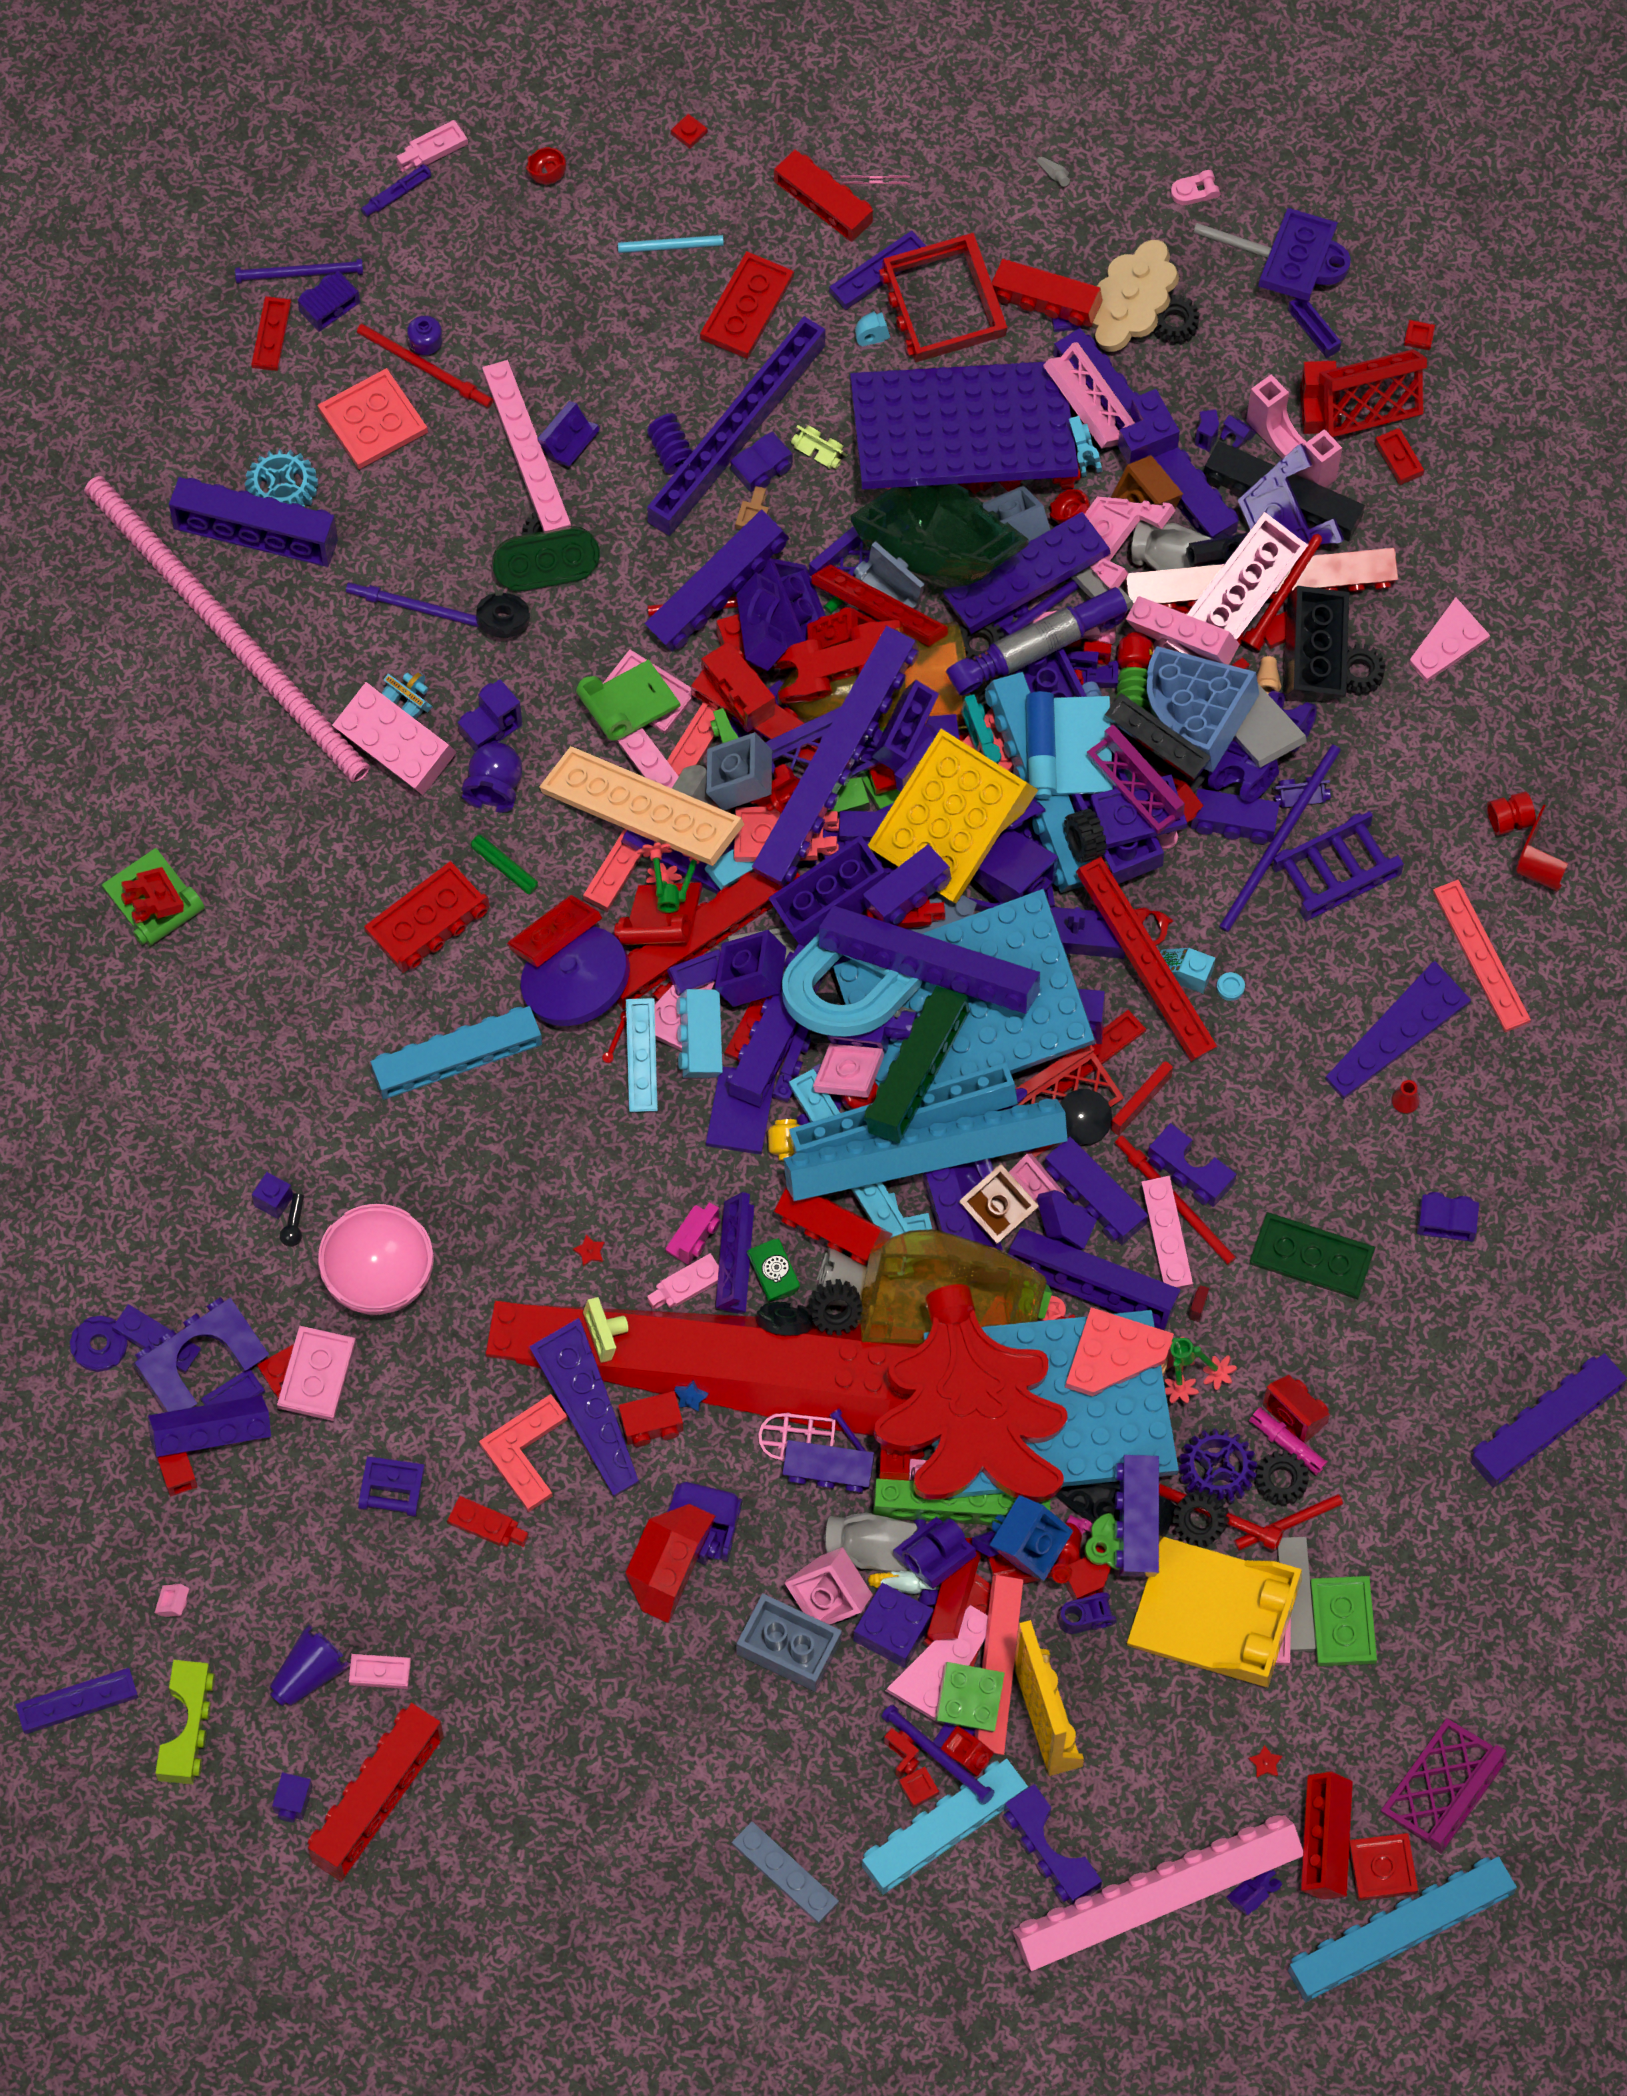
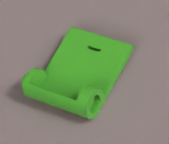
(626, 700)
(153, 929)

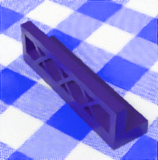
(838, 551)
(734, 1260)

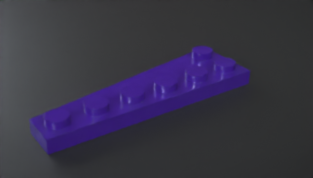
(1415, 1015)
(581, 1390)

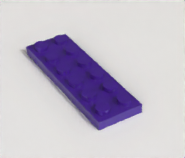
(1032, 572)

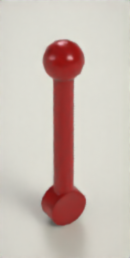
(608, 1056)

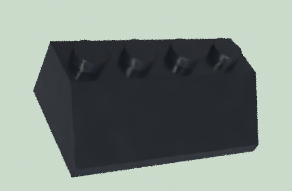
(1316, 644)

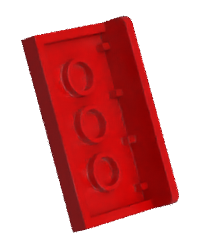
(427, 917)

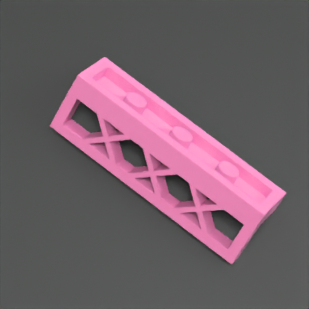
(1087, 401)

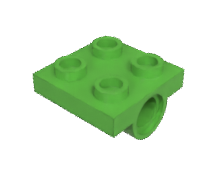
(969, 1697)

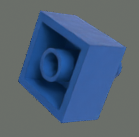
(1030, 1537)

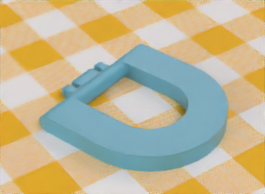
(834, 1019)

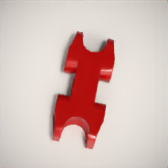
(822, 666)

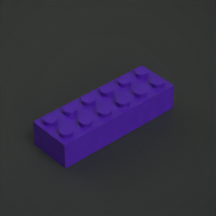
(253, 521)

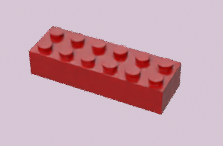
(375, 1791)

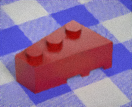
(739, 686)

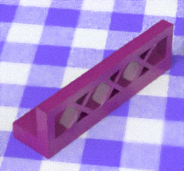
(1146, 775)

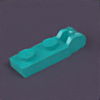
(980, 734)

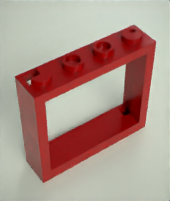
(964, 244)

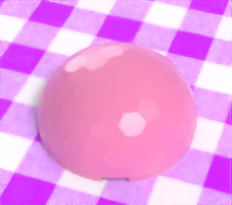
(375, 1259)

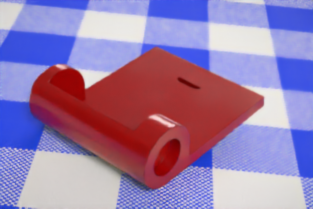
(653, 926)

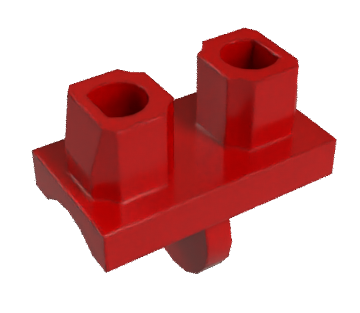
(781, 789)

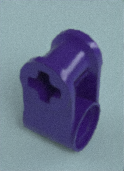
(1092, 1611)

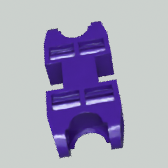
(1240, 768)

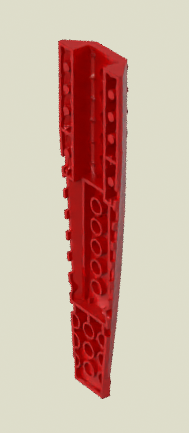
(727, 1359)

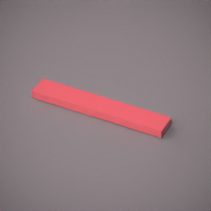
(1481, 956)
(1000, 1650)

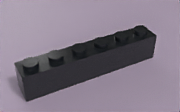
(1318, 504)

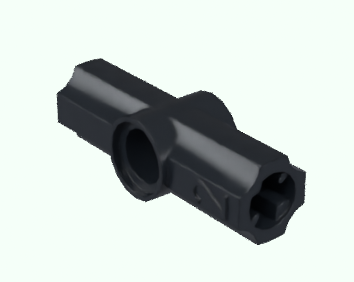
(1213, 550)

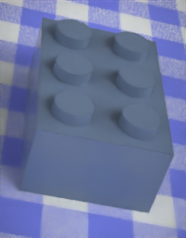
(789, 1642)

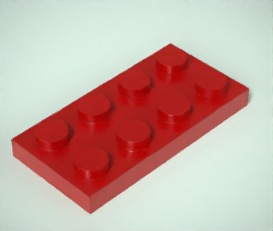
(747, 305)

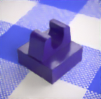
(1241, 430)

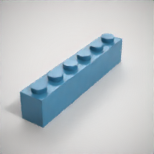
(456, 1052)

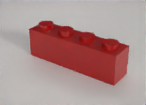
(823, 195)
(1047, 293)
(833, 1223)
(1327, 1835)

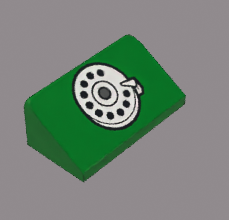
(774, 1270)

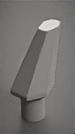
(1055, 171)

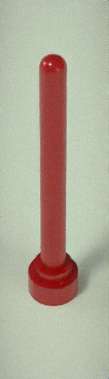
(1255, 637)
(1268, 1535)

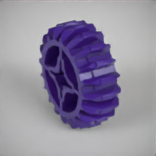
(1210, 1459)

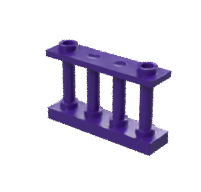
(1338, 892)

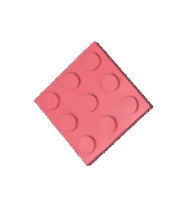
(372, 418)

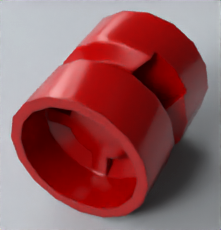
(1515, 812)

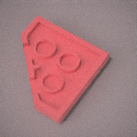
(1114, 1352)

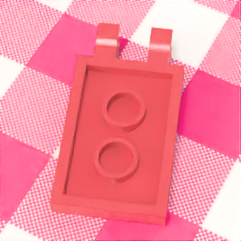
(759, 825)

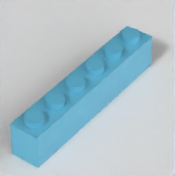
(941, 1828)

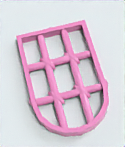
(787, 1428)

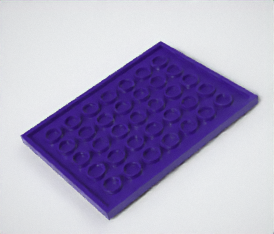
(961, 426)

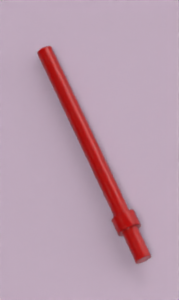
(466, 388)
(1139, 1160)

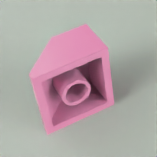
(830, 1588)

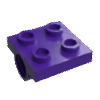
(935, 1551)

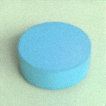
(1230, 986)

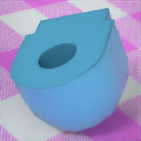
(871, 329)

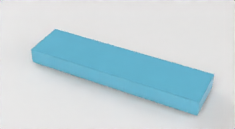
(641, 1055)

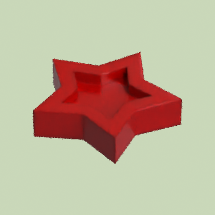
(589, 1250)
(1265, 1762)

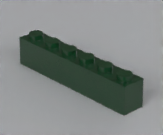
(917, 1064)

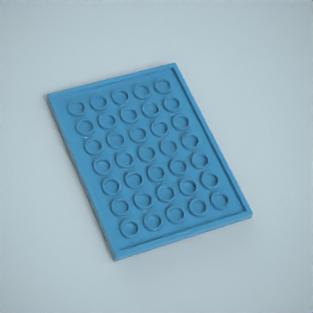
(992, 1034)
(1098, 1428)

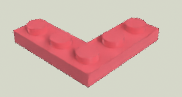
(506, 1446)

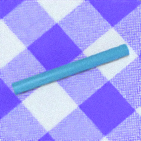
(667, 244)

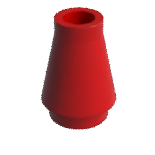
(1406, 1097)

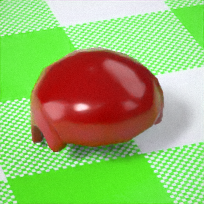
(553, 162)
(1068, 505)

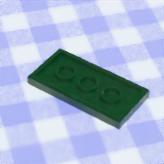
(1312, 1255)

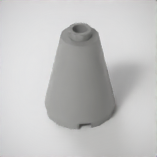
(839, 1266)

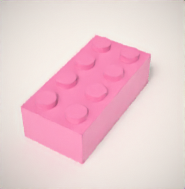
(394, 738)

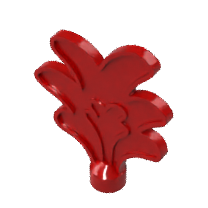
(975, 1403)

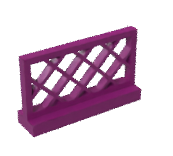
(1468, 1794)

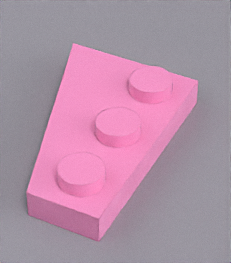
(1448, 642)
(667, 1018)

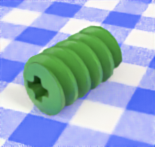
(1134, 685)

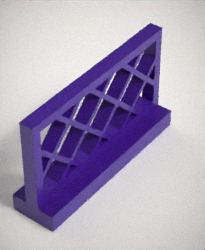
(807, 735)

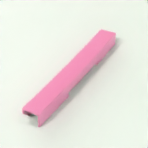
(875, 177)

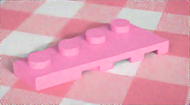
(922, 1680)

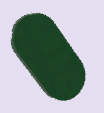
(545, 558)

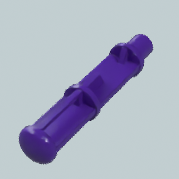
(401, 187)

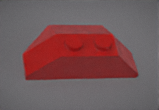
(667, 1558)

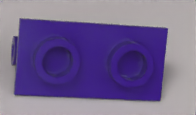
(1290, 792)

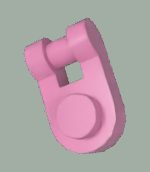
(1185, 190)

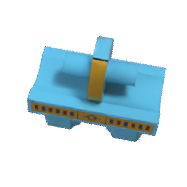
(414, 704)

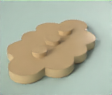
(1134, 295)

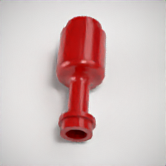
(1062, 1571)

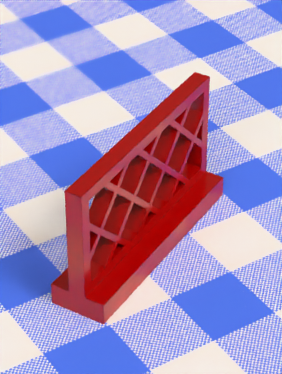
(1365, 373)
(1060, 1070)

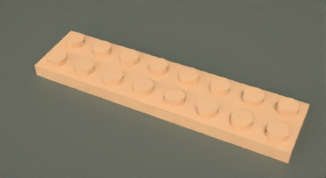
(642, 805)

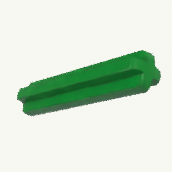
(504, 864)

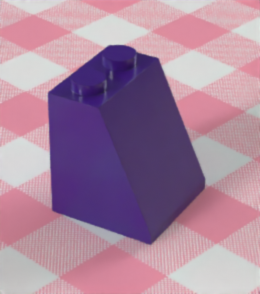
(1016, 867)

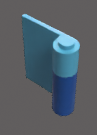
(1058, 744)

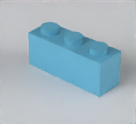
(700, 1033)

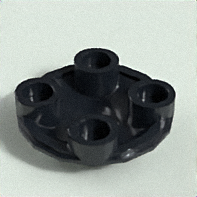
(1086, 1116)

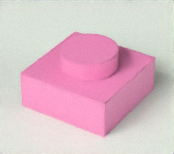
(172, 1600)

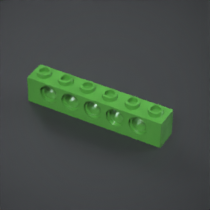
(899, 1501)

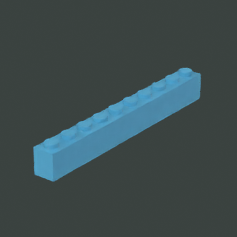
(925, 1149)

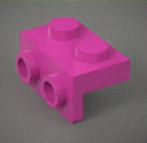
(693, 1232)

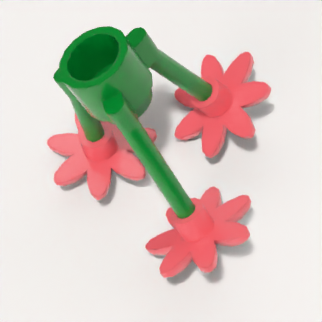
(667, 893)
(1183, 1354)

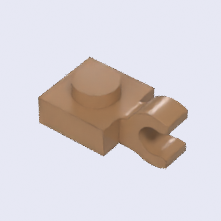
(749, 510)

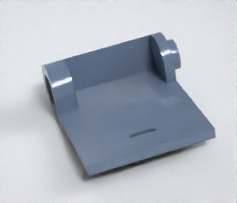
(890, 576)

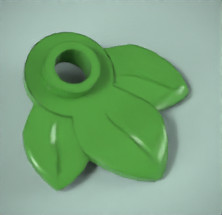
(1103, 1534)

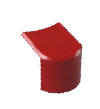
(1540, 865)

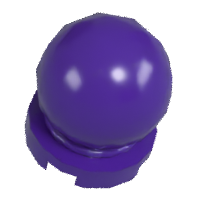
(493, 775)

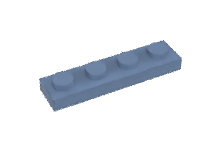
(785, 1872)

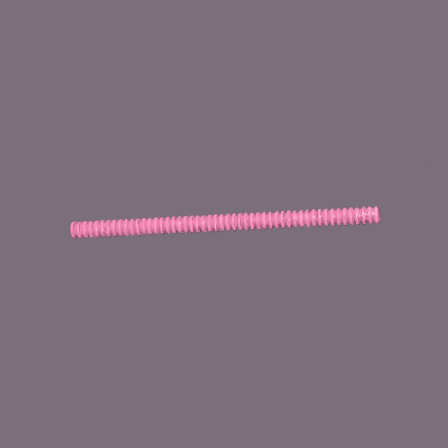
(226, 628)

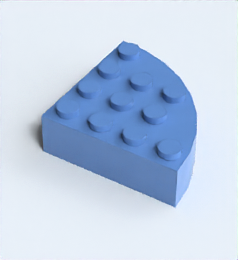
(1200, 699)

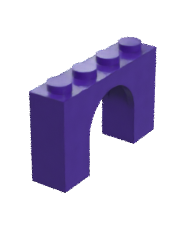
(222, 1323)

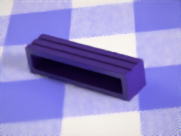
(1314, 326)

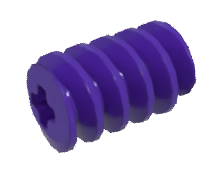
(669, 442)

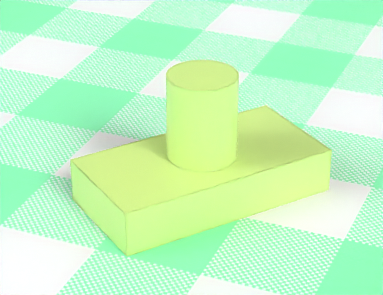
(603, 1329)

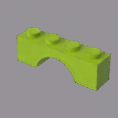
(179, 1758)

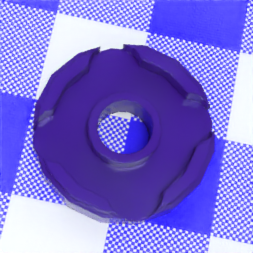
(97, 1359)

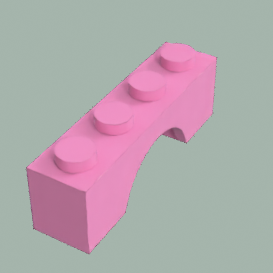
(1201, 637)

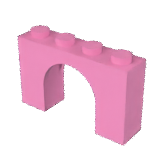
(1270, 419)

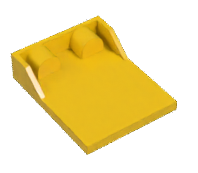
(956, 806)
(1216, 1611)
(1044, 1703)

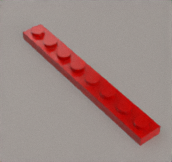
(1146, 959)

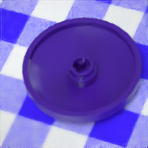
(577, 980)

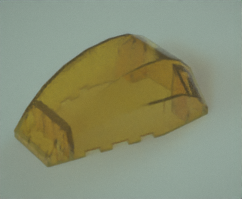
(920, 1261)

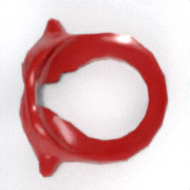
(1163, 921)

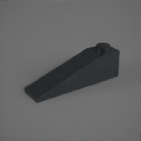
(1099, 1499)

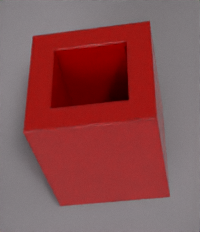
(177, 1473)

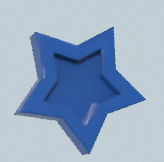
(690, 1395)

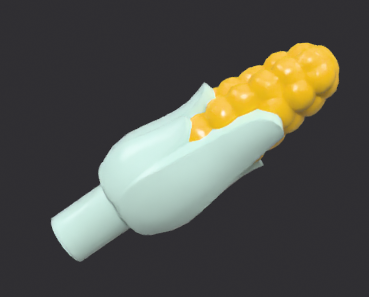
(902, 1581)

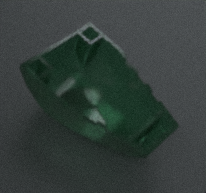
(939, 533)

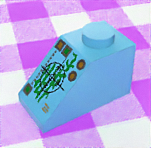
(1190, 967)

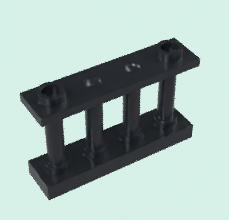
(1159, 743)

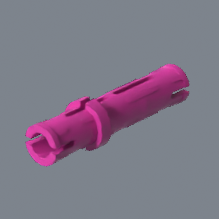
(1288, 1441)

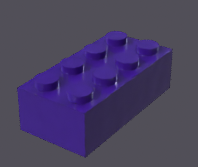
(834, 881)

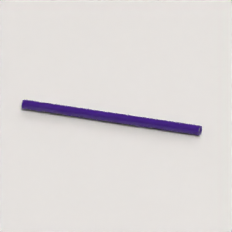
(1280, 838)

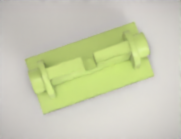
(828, 451)

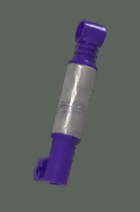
(1038, 640)

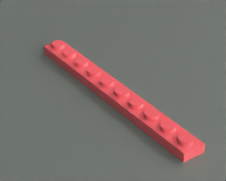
(622, 858)

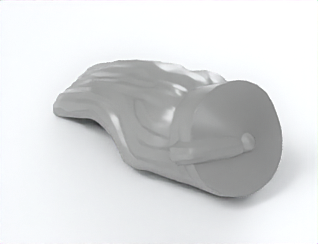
(1163, 547)
(869, 1539)

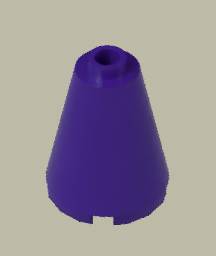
(307, 1668)

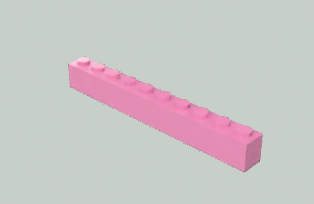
(1158, 1892)

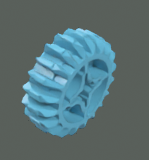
(281, 469)

